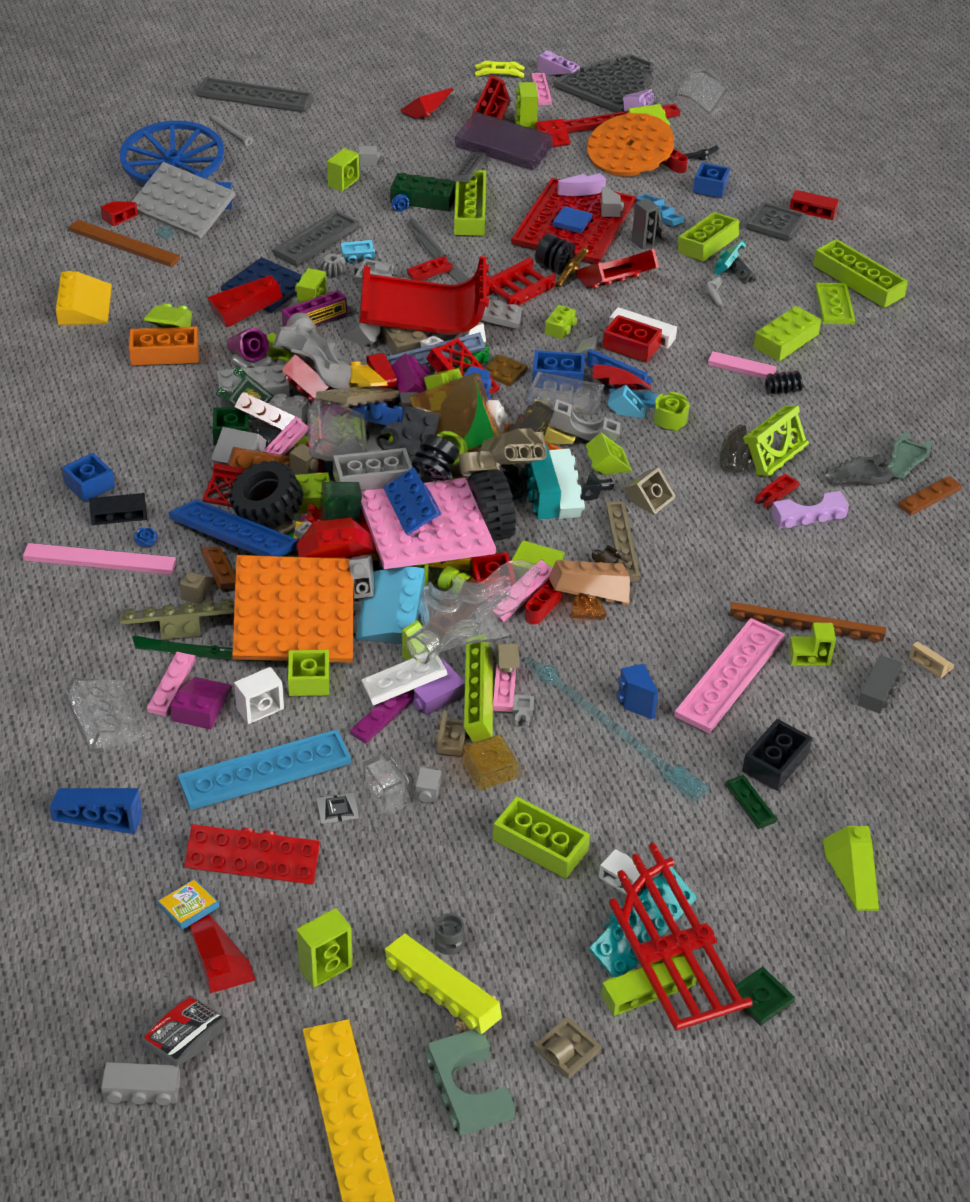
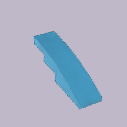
(667, 212)

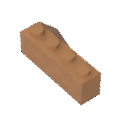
(592, 579)

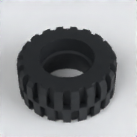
(259, 481)
(494, 502)

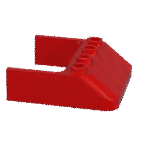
(617, 269)

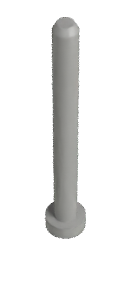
(247, 140)

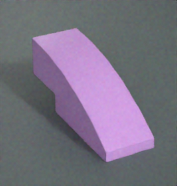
(581, 185)

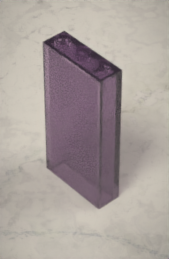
(504, 141)

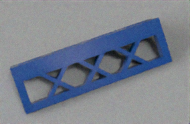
(597, 358)

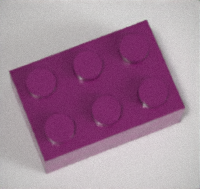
(410, 374)

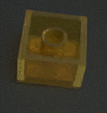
(490, 762)

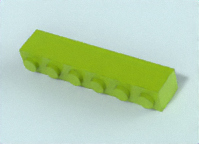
(479, 691)

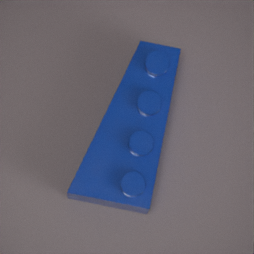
(98, 808)

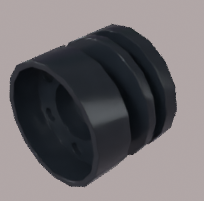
(554, 252)
(435, 457)

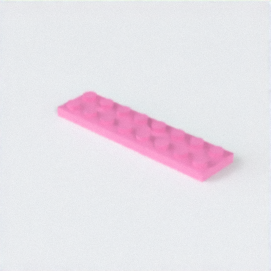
(729, 675)

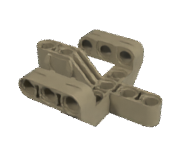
(512, 447)

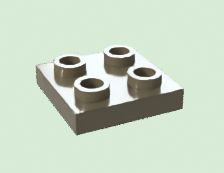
(567, 1047)

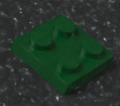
(766, 993)

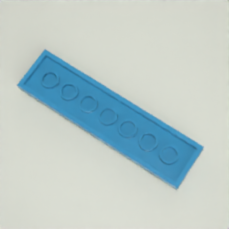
(263, 769)

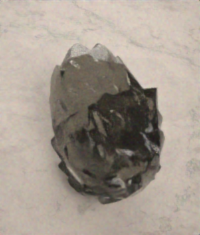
(735, 453)

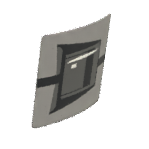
(337, 808)

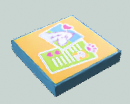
(188, 904)

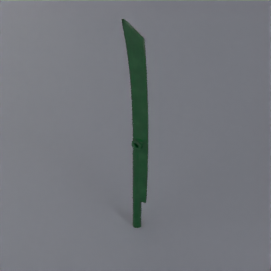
(172, 647)

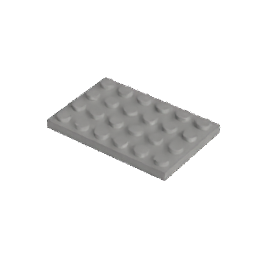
(182, 200)

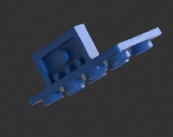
(411, 501)

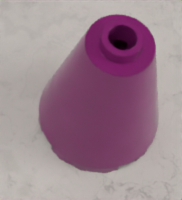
(249, 344)

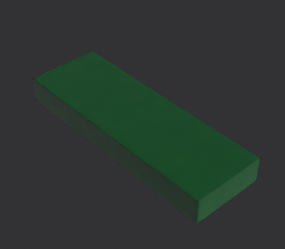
(751, 802)

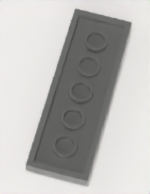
(316, 238)

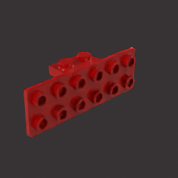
(252, 853)

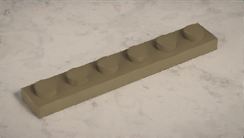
(622, 537)

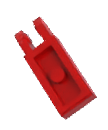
(429, 269)
(777, 490)

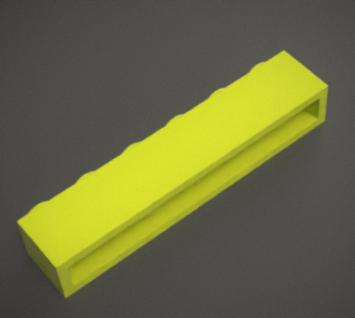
(443, 983)

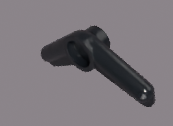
(703, 154)

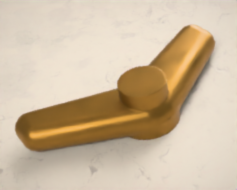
(571, 266)

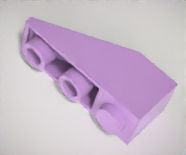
(554, 64)
(638, 99)

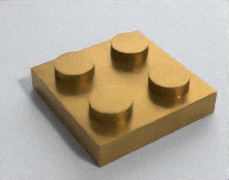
(505, 370)

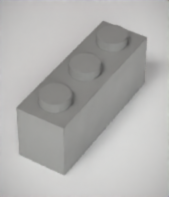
(141, 1083)

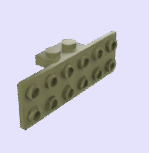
(178, 621)

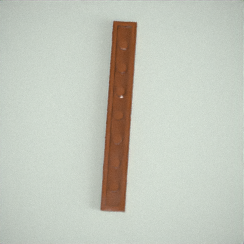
(124, 243)

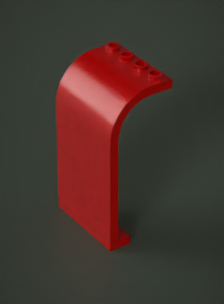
(424, 304)

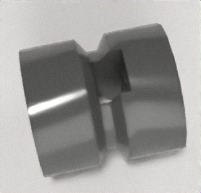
(449, 934)

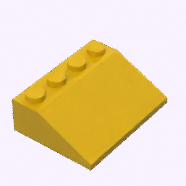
(82, 299)

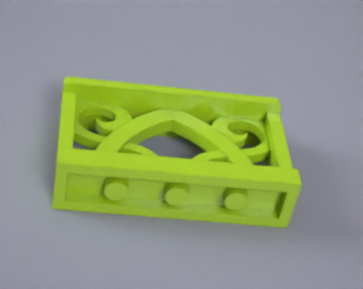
(756, 440)

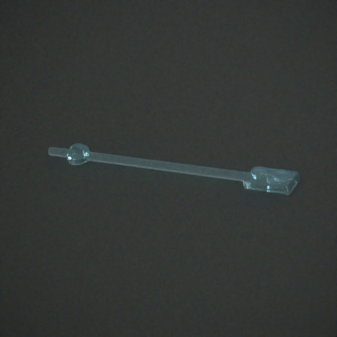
(677, 775)

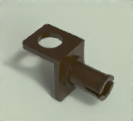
(609, 555)

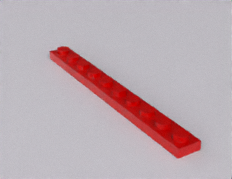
(593, 122)

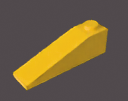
(364, 376)

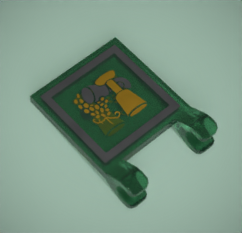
(248, 386)

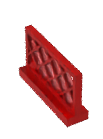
(442, 363)
(228, 474)

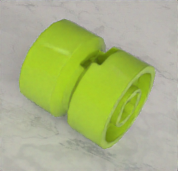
(447, 576)

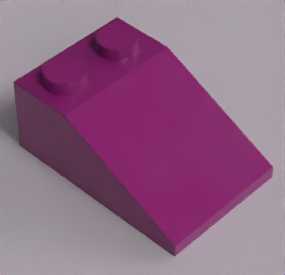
(199, 702)

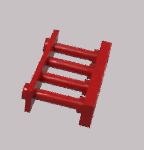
(517, 273)

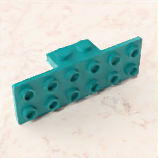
(612, 946)

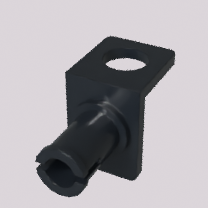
(595, 486)

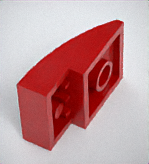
(618, 377)

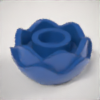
(400, 203)
(145, 537)

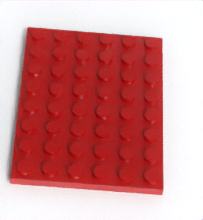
(596, 235)

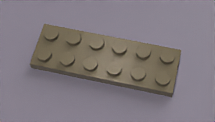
(357, 395)

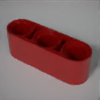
(677, 162)
(381, 366)
(541, 603)

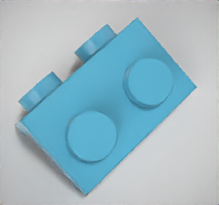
(357, 250)

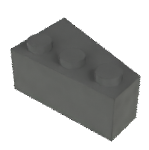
(647, 225)

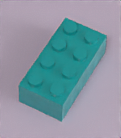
(543, 487)

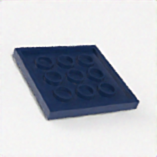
(262, 268)

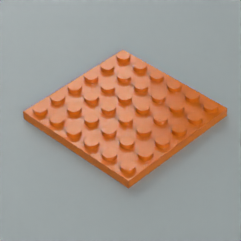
(292, 607)

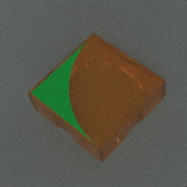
(461, 409)

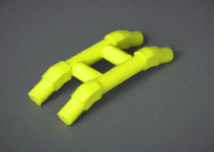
(489, 67)

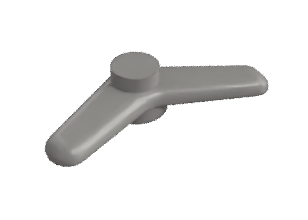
(711, 290)
(243, 363)

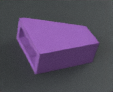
(439, 692)

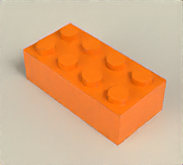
(164, 346)

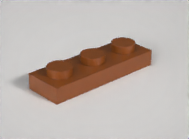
(219, 567)

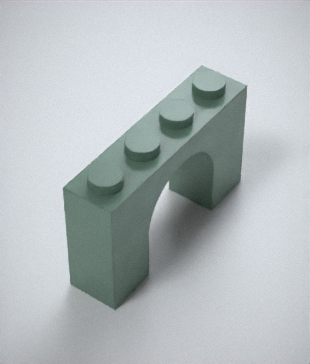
(467, 1110)

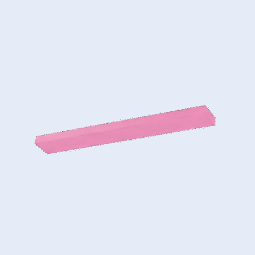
(99, 558)

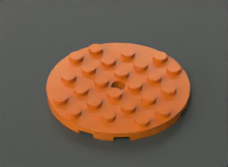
(610, 147)

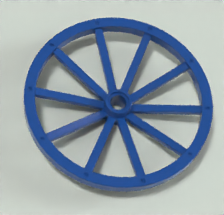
(172, 156)

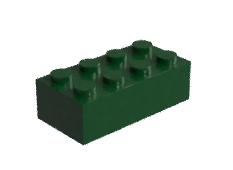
(424, 191)

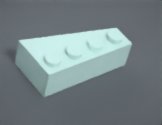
(571, 503)

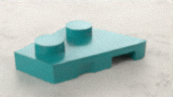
(727, 257)

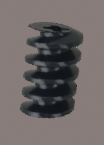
(783, 380)

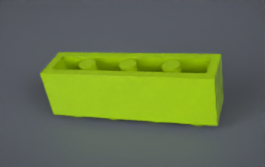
(635, 989)

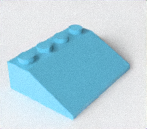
(393, 605)

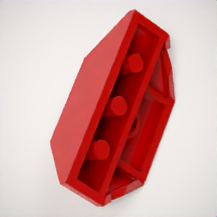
(493, 99)
(335, 540)

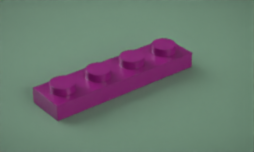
(381, 716)

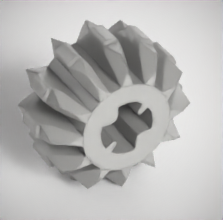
(332, 264)

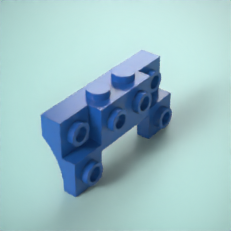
(380, 413)

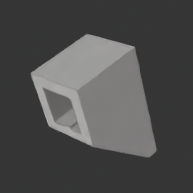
(363, 576)

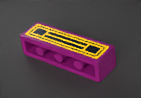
(319, 309)

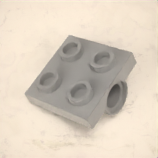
(379, 267)

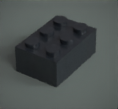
(777, 754)

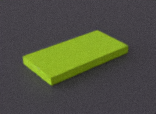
(834, 303)

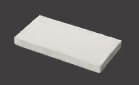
(402, 678)

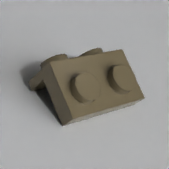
(450, 736)

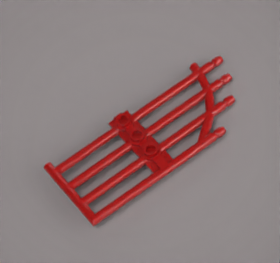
(674, 944)

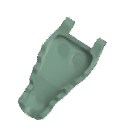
(907, 455)

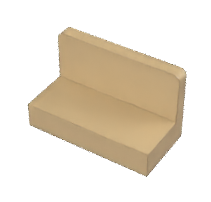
(930, 660)

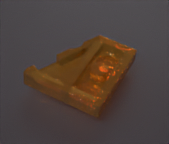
(587, 607)

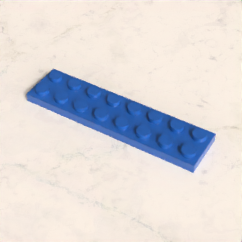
(233, 529)

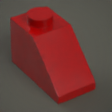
(118, 212)

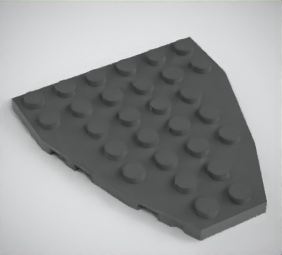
(608, 81)

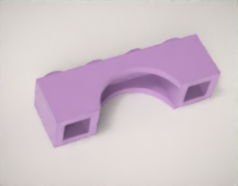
(790, 514)

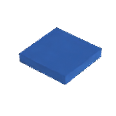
(572, 219)

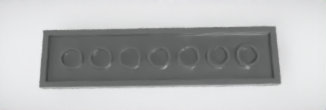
(254, 94)

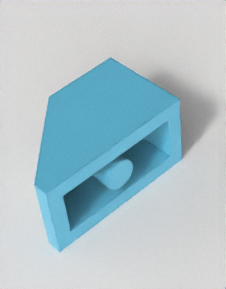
(626, 403)

